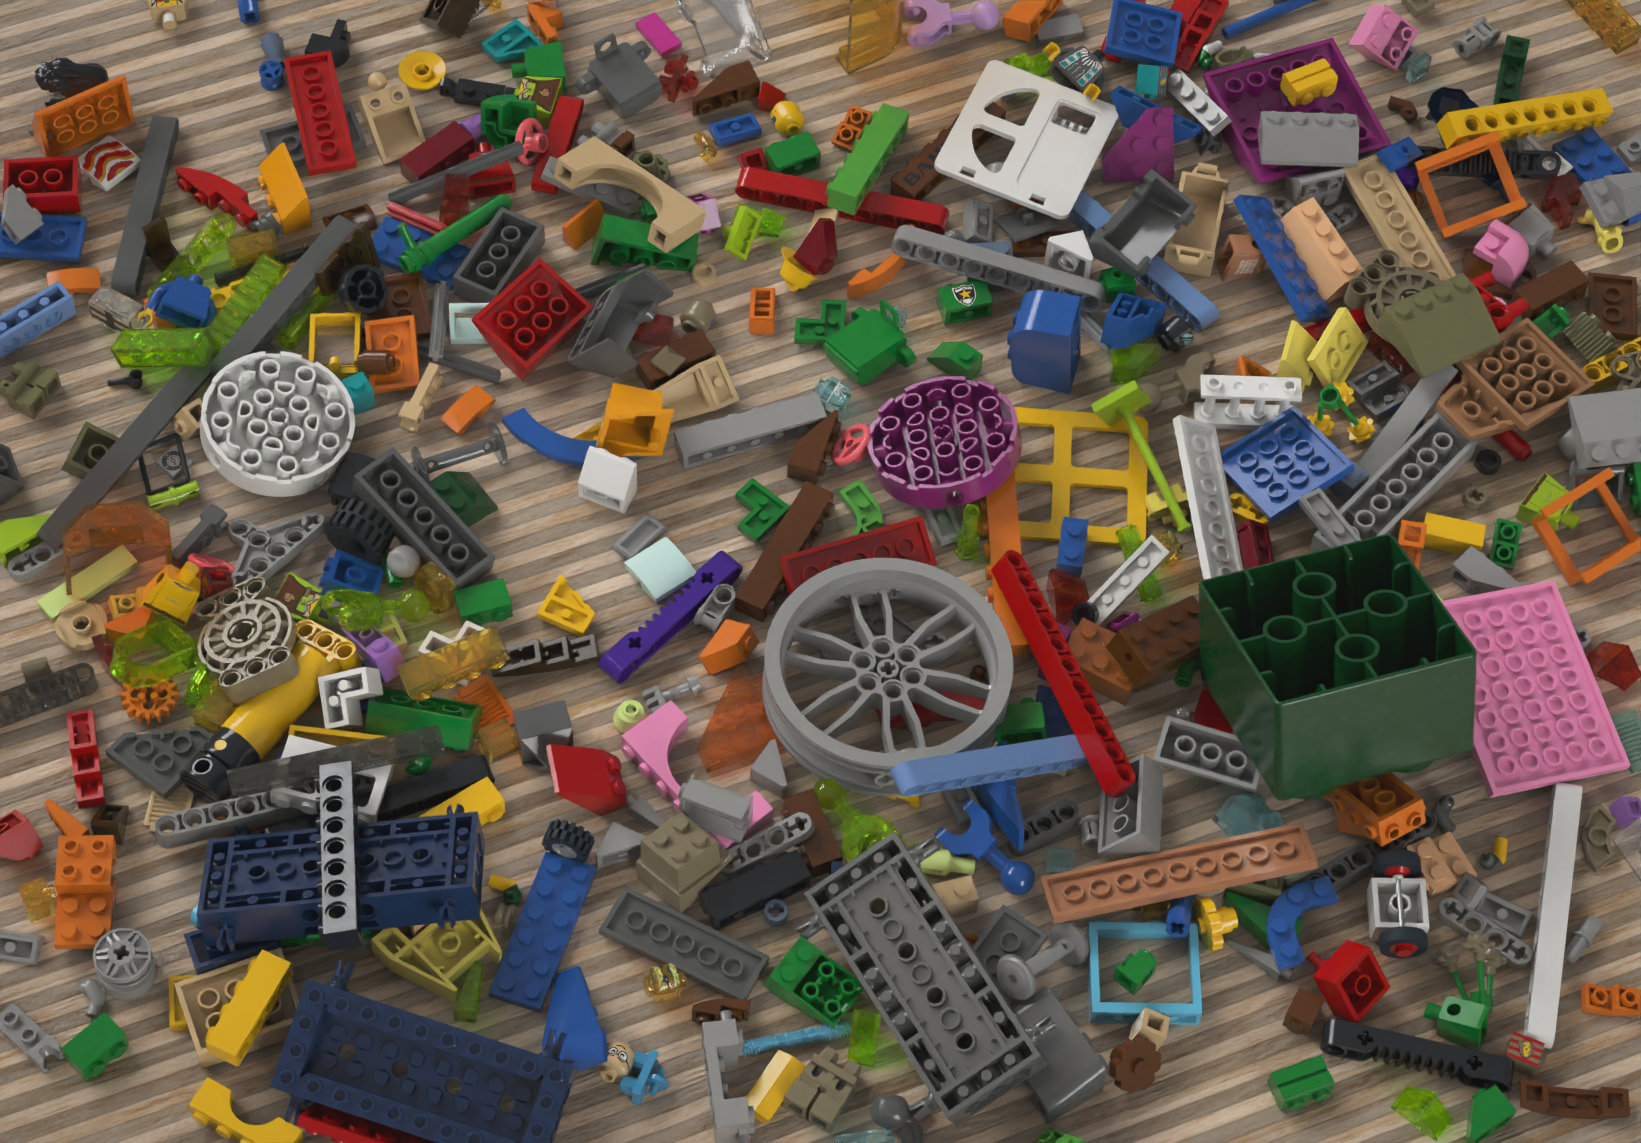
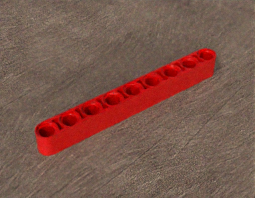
(810, 196)

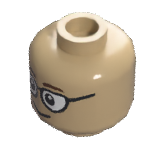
(618, 1063)

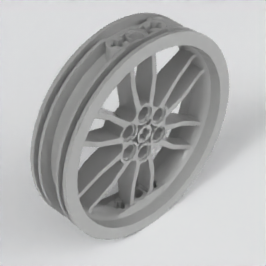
(885, 674)

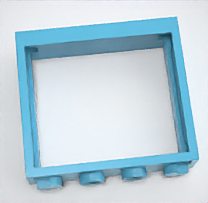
(1128, 1012)

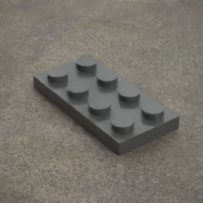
(289, 134)

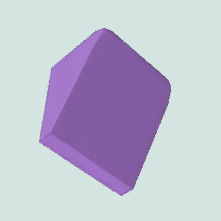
(1626, 810)

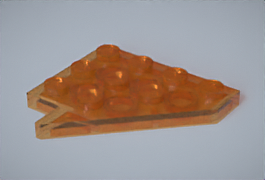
(738, 724)

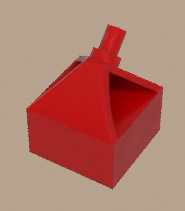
(1350, 980)

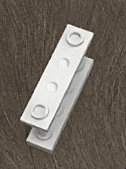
(1236, 388)

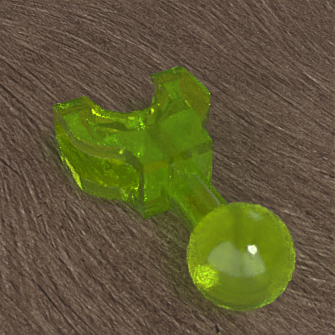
(368, 608)
(858, 827)

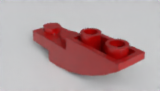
(217, 192)

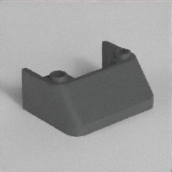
(614, 322)

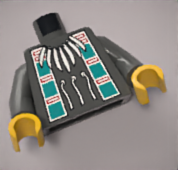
(1077, 68)

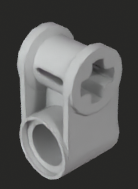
(714, 612)

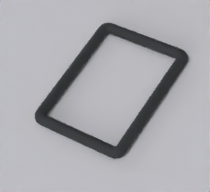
(183, 461)

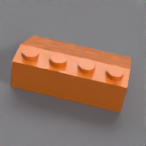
(83, 117)

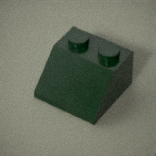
(463, 496)

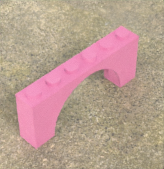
(650, 747)

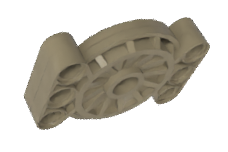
(1383, 284)
(247, 639)

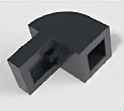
(337, 43)

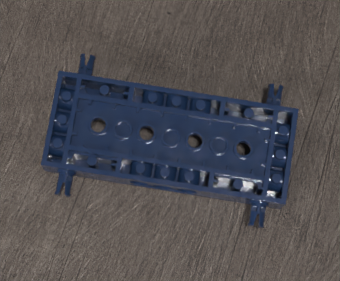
(408, 877)
(435, 1053)

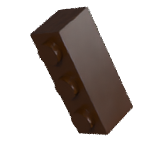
(1554, 287)
(692, 346)
(821, 846)

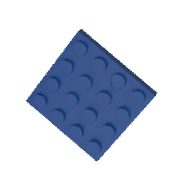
(1283, 463)

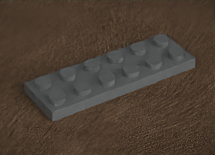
(1004, 935)
(686, 943)

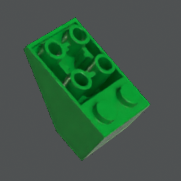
(814, 983)

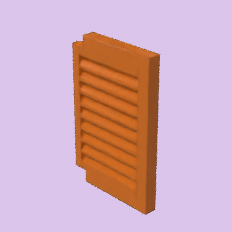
(484, 692)

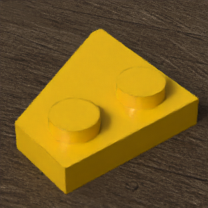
(566, 609)

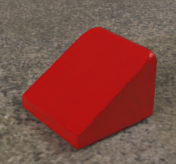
(769, 97)
(754, 159)

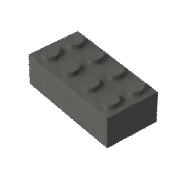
(498, 256)

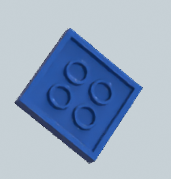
(1143, 33)

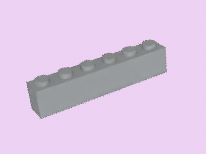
(748, 430)

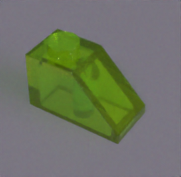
(1132, 362)

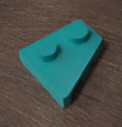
(510, 42)

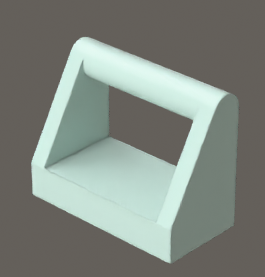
(462, 329)

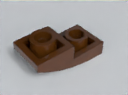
(710, 1010)

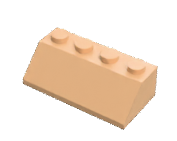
(1321, 248)

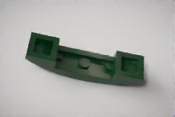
(1511, 70)

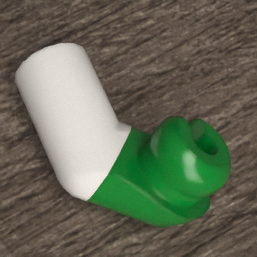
(1207, 51)

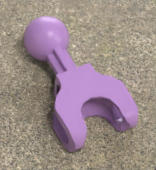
(938, 19)

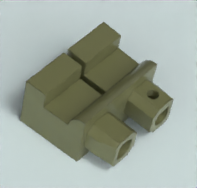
(31, 388)

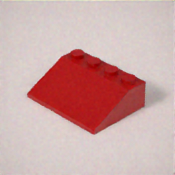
(532, 318)

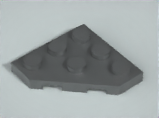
(158, 755)

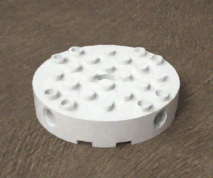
(276, 424)

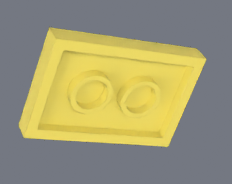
(1337, 349)

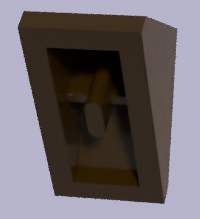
(111, 821)

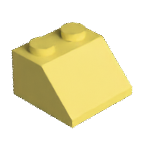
(1295, 355)

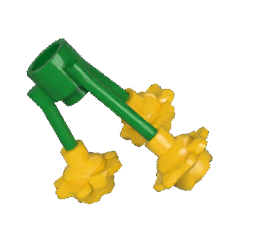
(1336, 397)

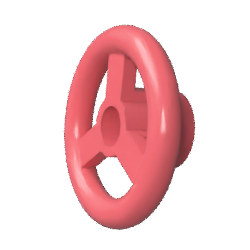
(533, 141)
(854, 448)
(208, 561)

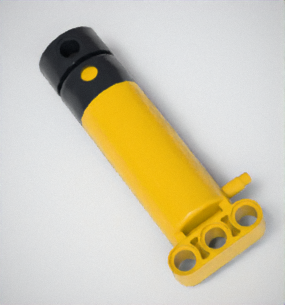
(266, 717)

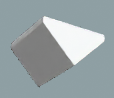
(1069, 254)

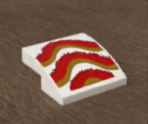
(108, 163)

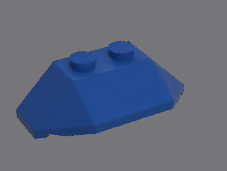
(1131, 106)

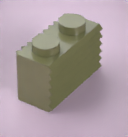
(1589, 338)

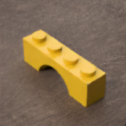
(214, 1107)

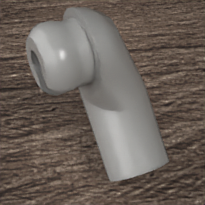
(96, 995)

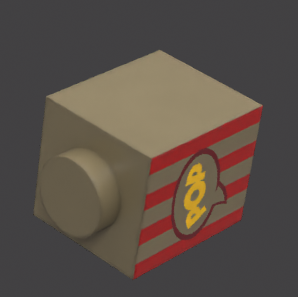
(1525, 1053)

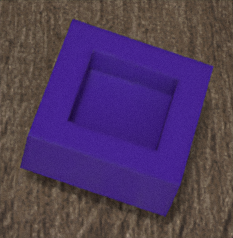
(1408, 178)

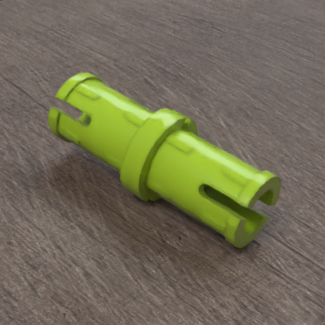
(173, 495)

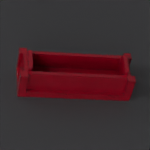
(1255, 543)

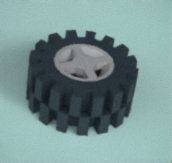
(568, 840)

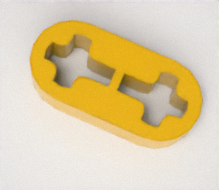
(1246, 510)

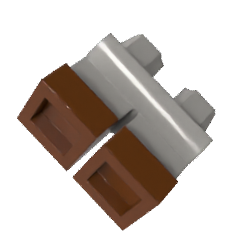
(609, 134)

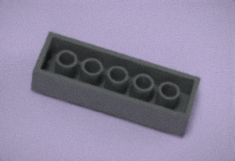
(423, 519)

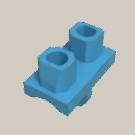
(637, 1087)

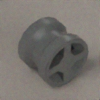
(266, 222)

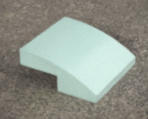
(660, 569)

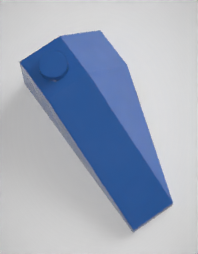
(1002, 805)

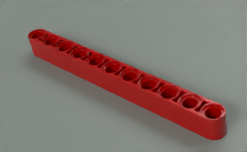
(1063, 674)

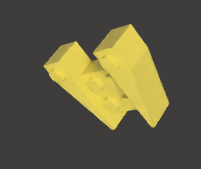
(437, 954)

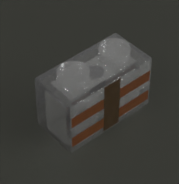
(115, 309)

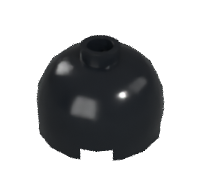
(363, 289)

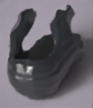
(69, 77)

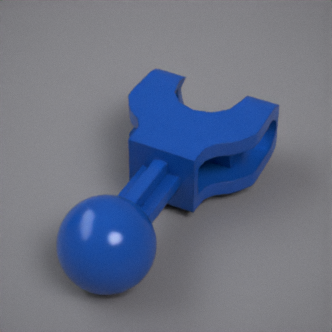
(979, 842)

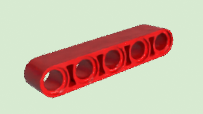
(560, 138)

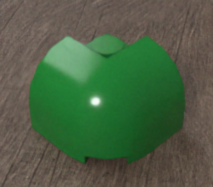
(502, 117)

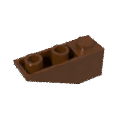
(729, 87)
(811, 450)

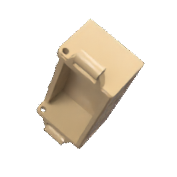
(1194, 246)

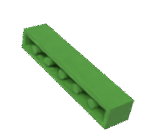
(867, 159)

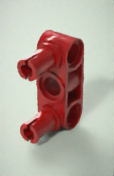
(1501, 314)

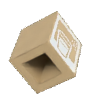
(1150, 1026)

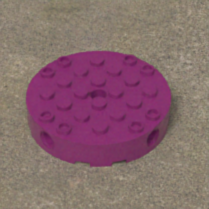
(945, 442)

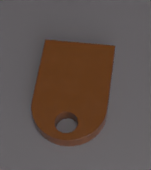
(1475, 266)

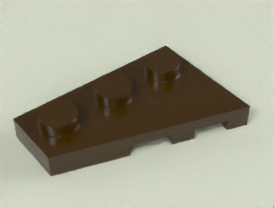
(353, 251)

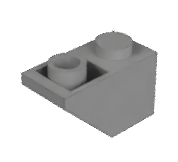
(17, 215)

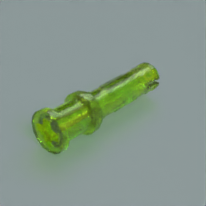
(300, 324)
(968, 536)

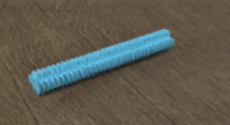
(795, 1038)

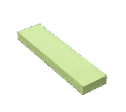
(89, 581)

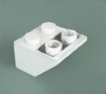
(608, 479)

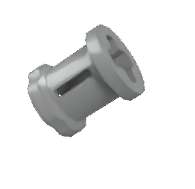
(1088, 823)

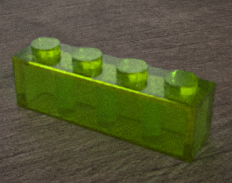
(163, 347)

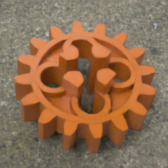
(138, 706)

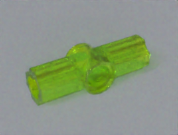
(1129, 541)

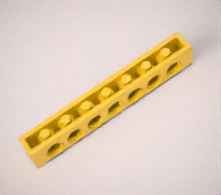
(1527, 117)

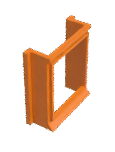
(1487, 142)
(1558, 551)

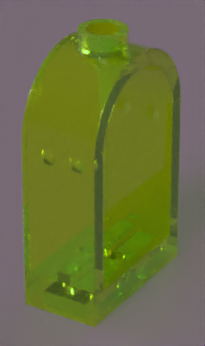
(170, 637)

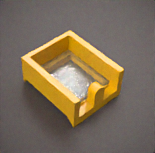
(336, 341)

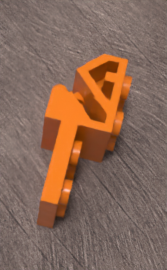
(84, 890)

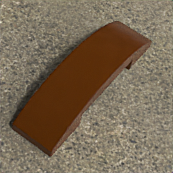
(1573, 1102)

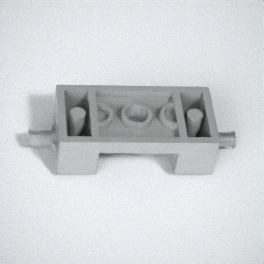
(721, 1046)

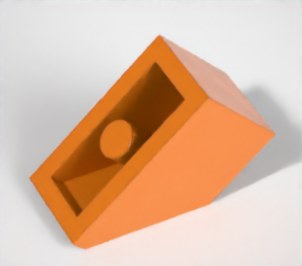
(729, 646)

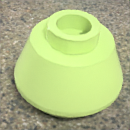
(629, 715)

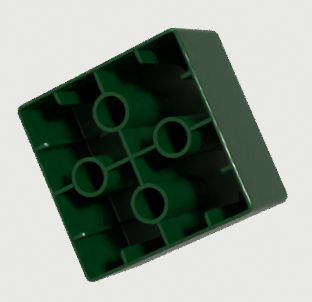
(1337, 667)

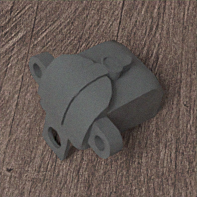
(621, 76)

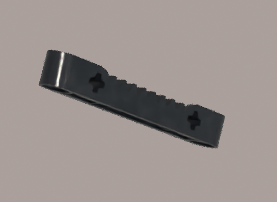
(1483, 165)
(1345, 1040)

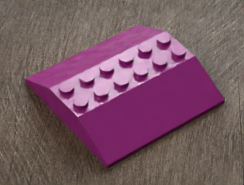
(1255, 87)

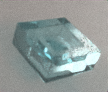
(1418, 67)
(1059, 860)

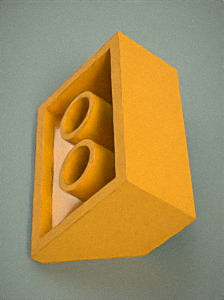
(284, 191)

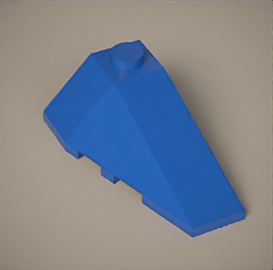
(574, 1015)

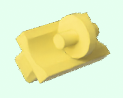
(1159, 509)

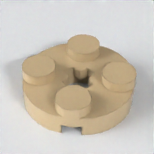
(67, 622)

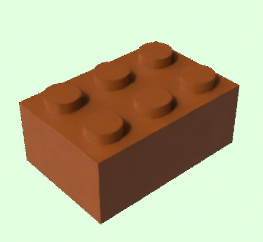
(1097, 663)

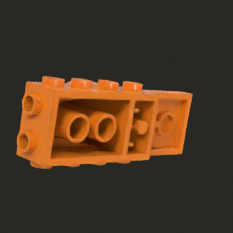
(1377, 808)

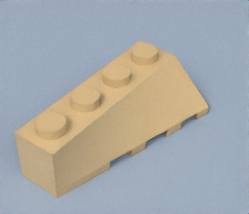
(957, 895)

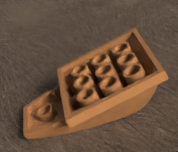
(1512, 384)

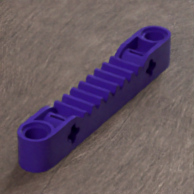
(628, 657)

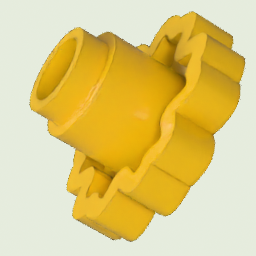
(1214, 922)

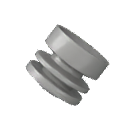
(124, 963)

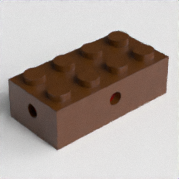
(1158, 642)

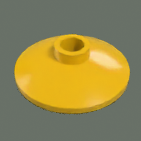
(422, 70)

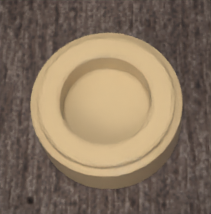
(704, 274)

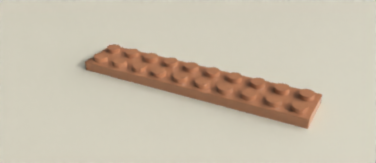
(1178, 872)

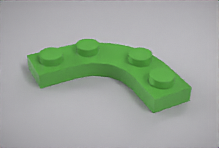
(862, 506)

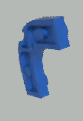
(1285, 913)

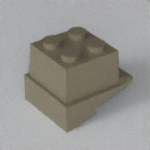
(680, 861)

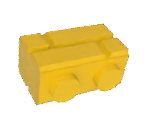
(1309, 82)

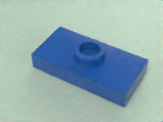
(734, 129)
(1399, 154)

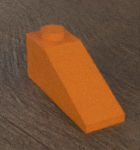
(1028, 17)

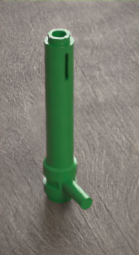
(426, 251)

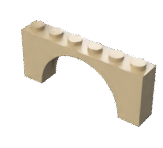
(600, 163)

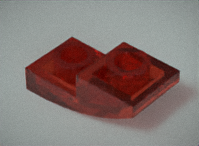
(104, 655)

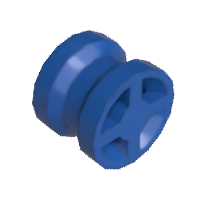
(273, 69)

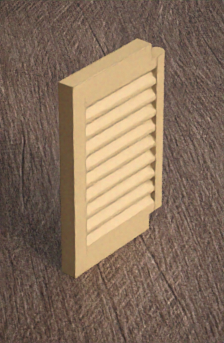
(179, 800)

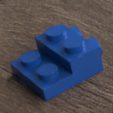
(350, 572)

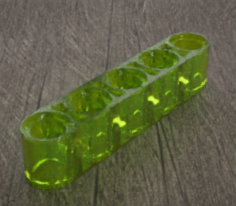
(198, 250)
(246, 299)

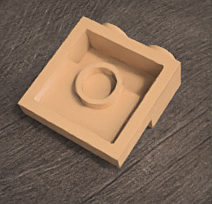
(1441, 863)

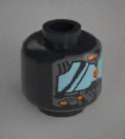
(1175, 334)

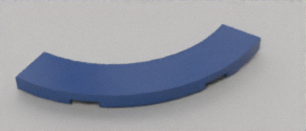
(547, 442)

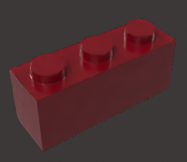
(438, 153)

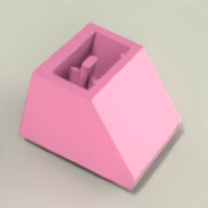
(1383, 36)

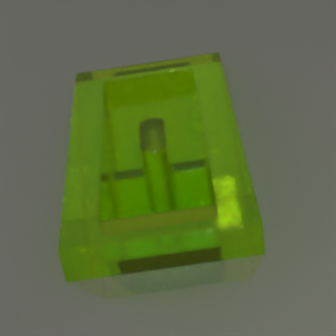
(864, 1037)
(1423, 1110)

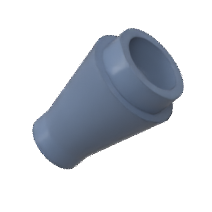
(273, 47)

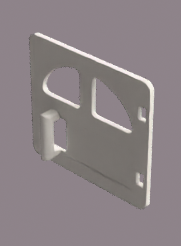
(1049, 152)

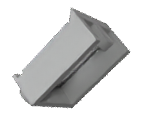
(716, 808)

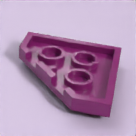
(1142, 147)

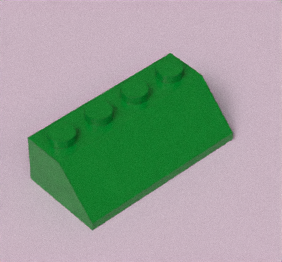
(398, 713)

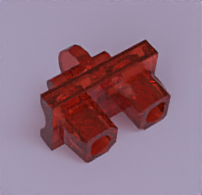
(681, 78)

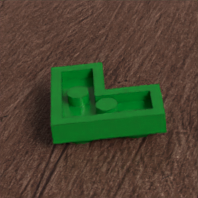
(818, 330)
(765, 509)

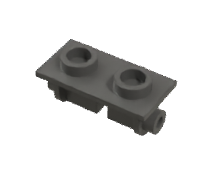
(1207, 142)

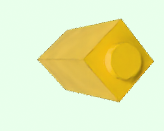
(1452, 534)

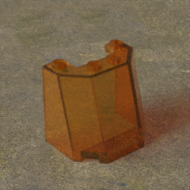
(112, 526)

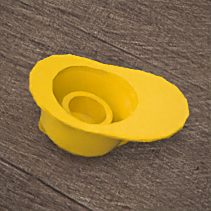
(793, 272)

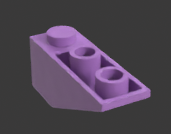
(377, 651)

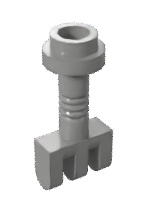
(657, 699)

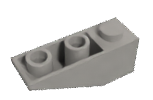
(1479, 574)

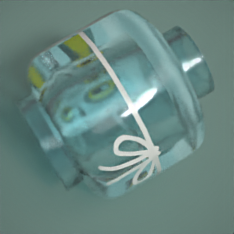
(833, 394)

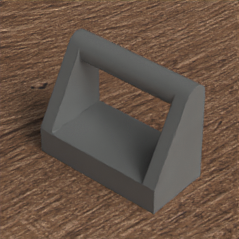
(1592, 498)

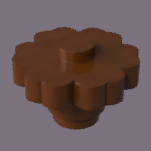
(1134, 1064)

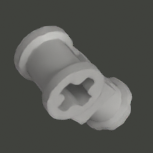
(1478, 36)

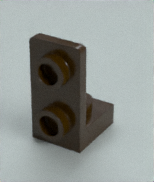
(159, 244)

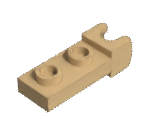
(413, 411)

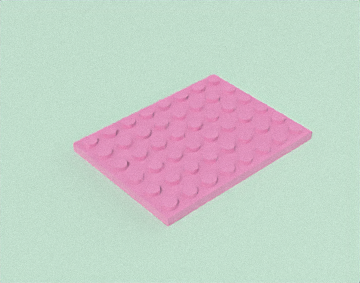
(1534, 693)

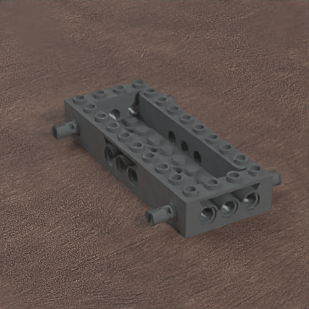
(943, 960)

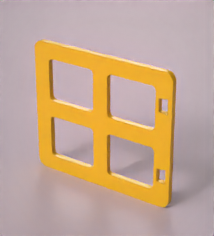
(1063, 475)

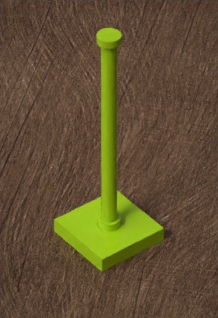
(1121, 405)

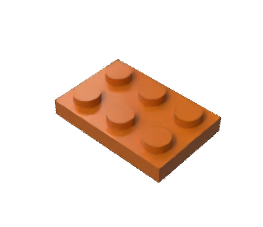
(399, 337)

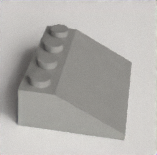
(1606, 428)

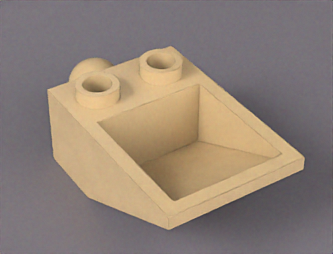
(392, 124)

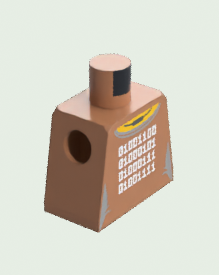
(1240, 258)

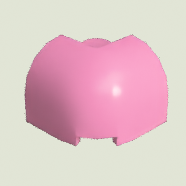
(1505, 250)

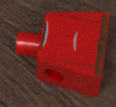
(493, 180)

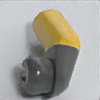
(1496, 858)

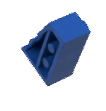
(1131, 320)

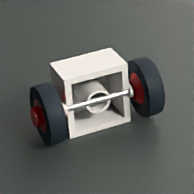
(1398, 904)

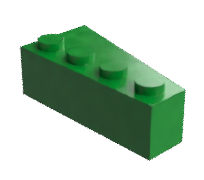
(626, 241)

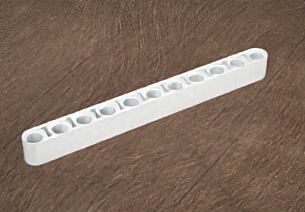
(1553, 913)

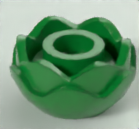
(419, 766)

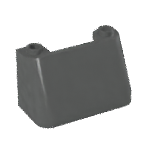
(1142, 226)

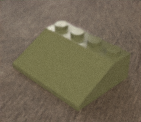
(1440, 325)

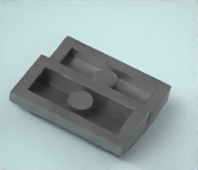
(1379, 390)

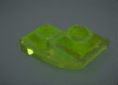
(1036, 64)
(770, 223)

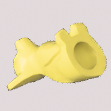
(1608, 237)

